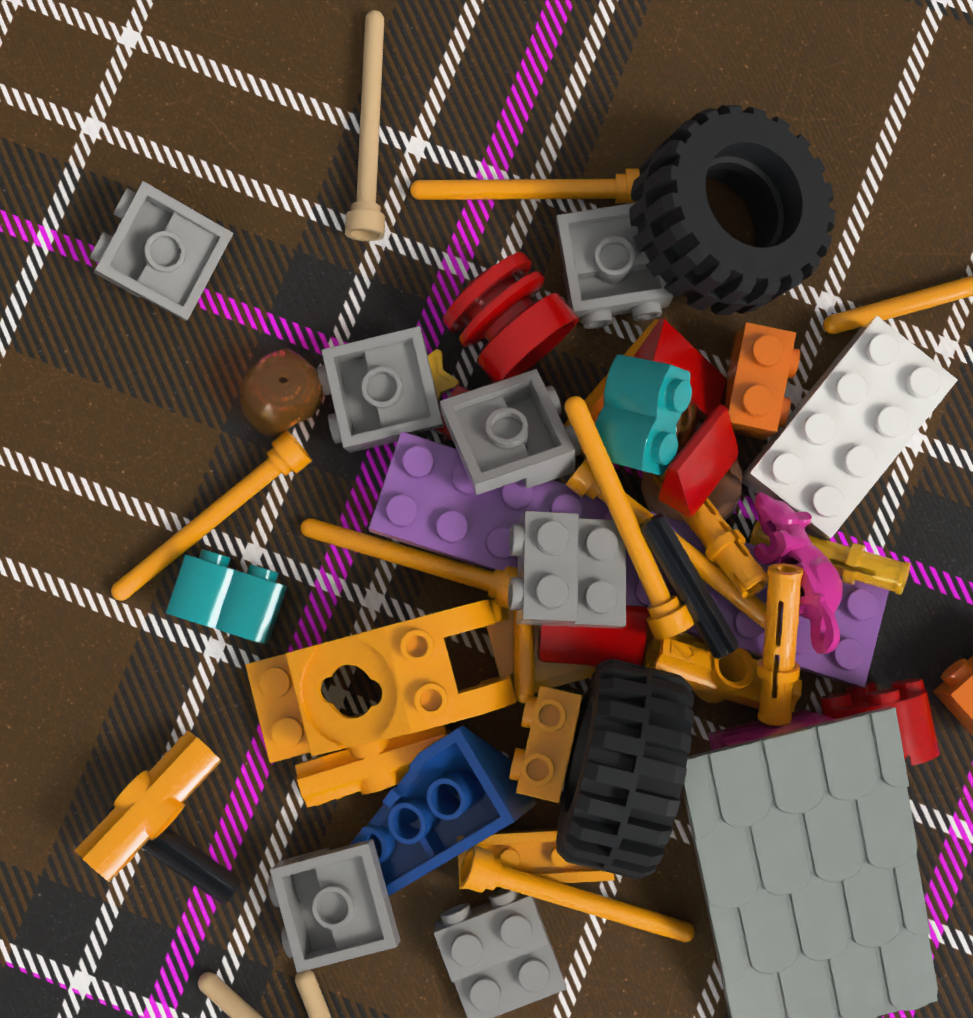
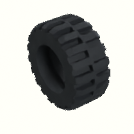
(774, 179)
(626, 769)

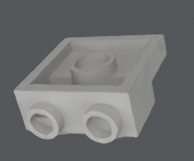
(160, 250)
(605, 270)
(380, 389)
(511, 433)
(567, 571)
(333, 905)
(498, 954)

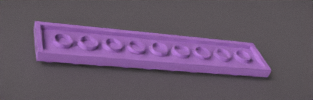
(435, 508)

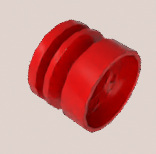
(503, 311)

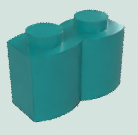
(642, 412)
(227, 598)

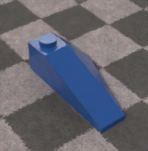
(448, 792)

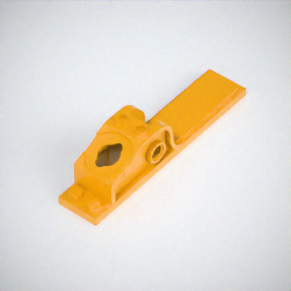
(414, 679)

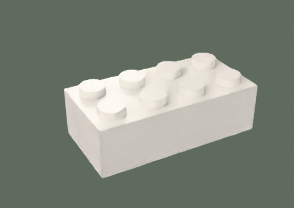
(849, 427)

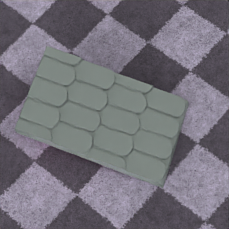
(811, 867)

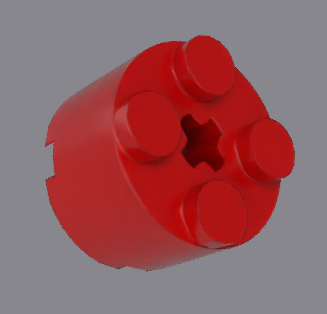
(912, 711)

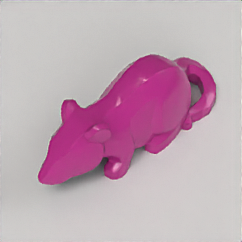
(820, 581)

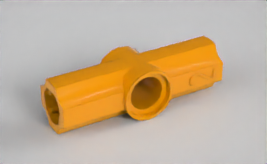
(703, 671)
(362, 767)
(147, 806)

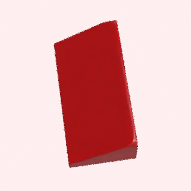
(670, 347)
(700, 464)
(594, 644)

